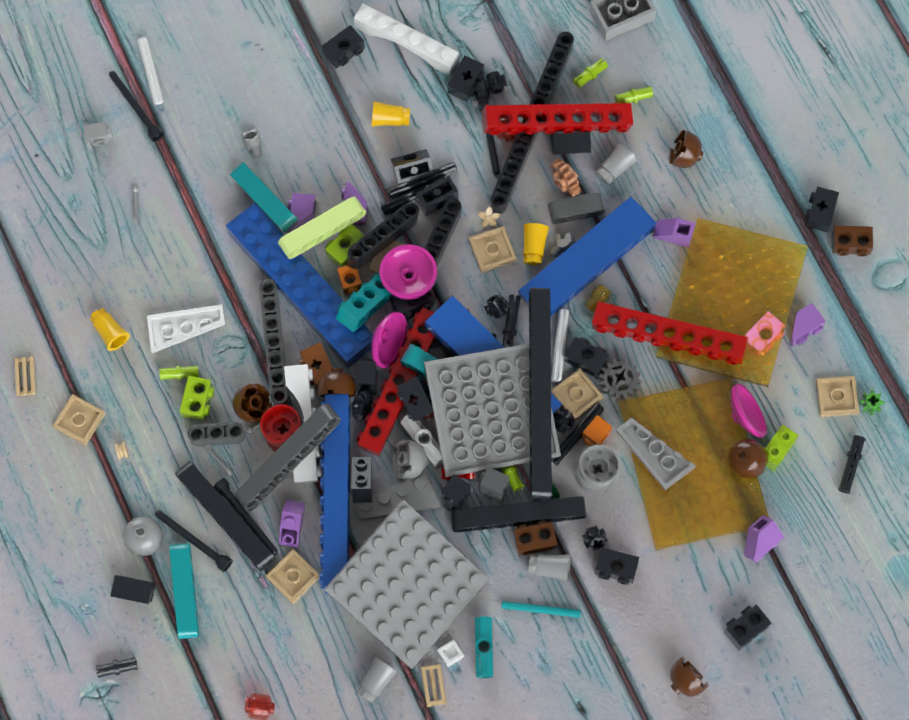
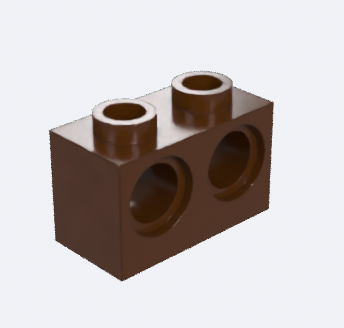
(852, 235)
(536, 543)

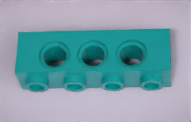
(363, 303)

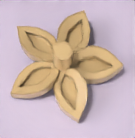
(488, 217)

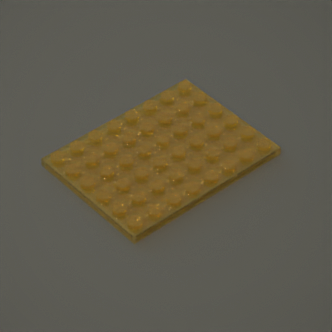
(729, 286)
(710, 497)

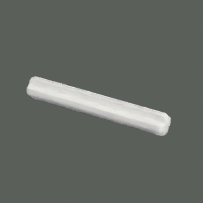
(150, 71)
(560, 345)

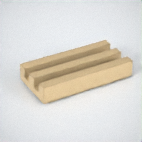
(24, 361)
(436, 702)

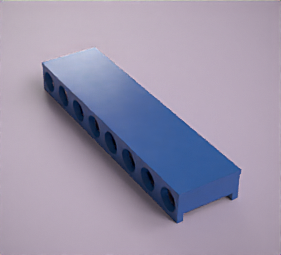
(592, 254)
(464, 333)

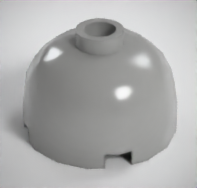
(409, 459)
(143, 536)

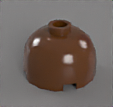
(686, 151)
(336, 383)
(251, 402)
(748, 458)
(686, 679)

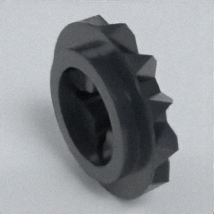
(362, 405)

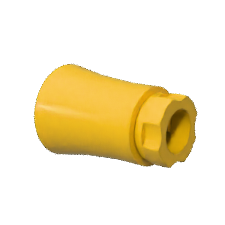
(389, 115)
(534, 243)
(109, 330)

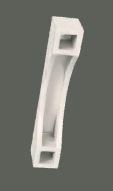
(380, 25)
(298, 382)

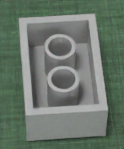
(621, 16)

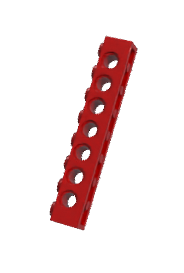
(620, 111)
(681, 329)
(376, 444)

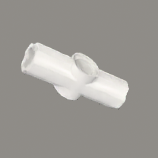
(417, 431)

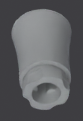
(616, 164)
(550, 566)
(376, 680)

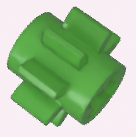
(875, 400)

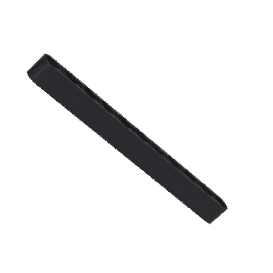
(525, 146)
(540, 393)

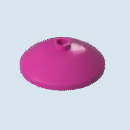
(408, 261)
(388, 338)
(747, 411)

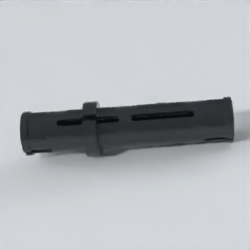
(510, 331)
(857, 445)

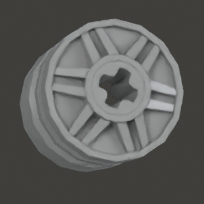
(600, 458)

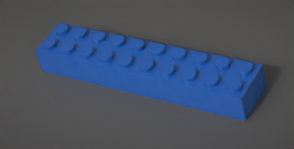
(298, 284)
(336, 490)

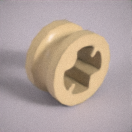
(121, 450)

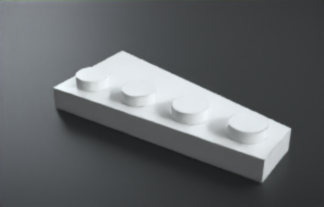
(178, 326)

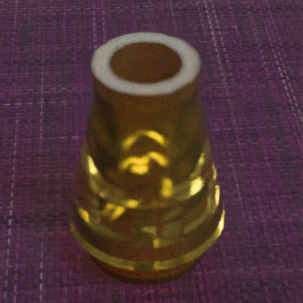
(599, 294)

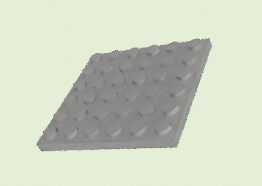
(483, 409)
(406, 584)

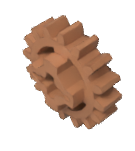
(565, 177)

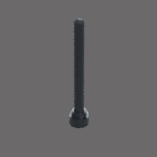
(482, 97)
(154, 132)
(223, 488)
(223, 562)

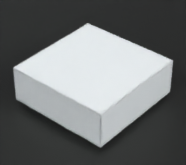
(450, 653)

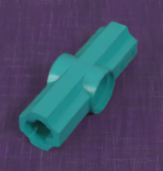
(483, 634)

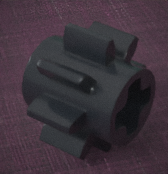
(495, 82)
(496, 306)
(563, 420)
(594, 538)

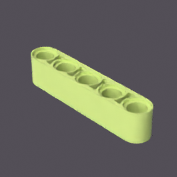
(322, 227)

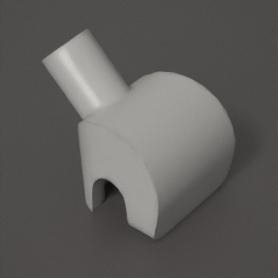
(252, 141)
(563, 243)

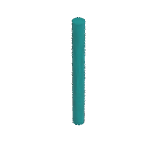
(541, 609)

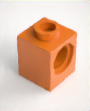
(346, 273)
(596, 432)

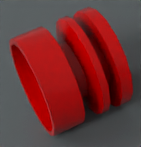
(276, 422)

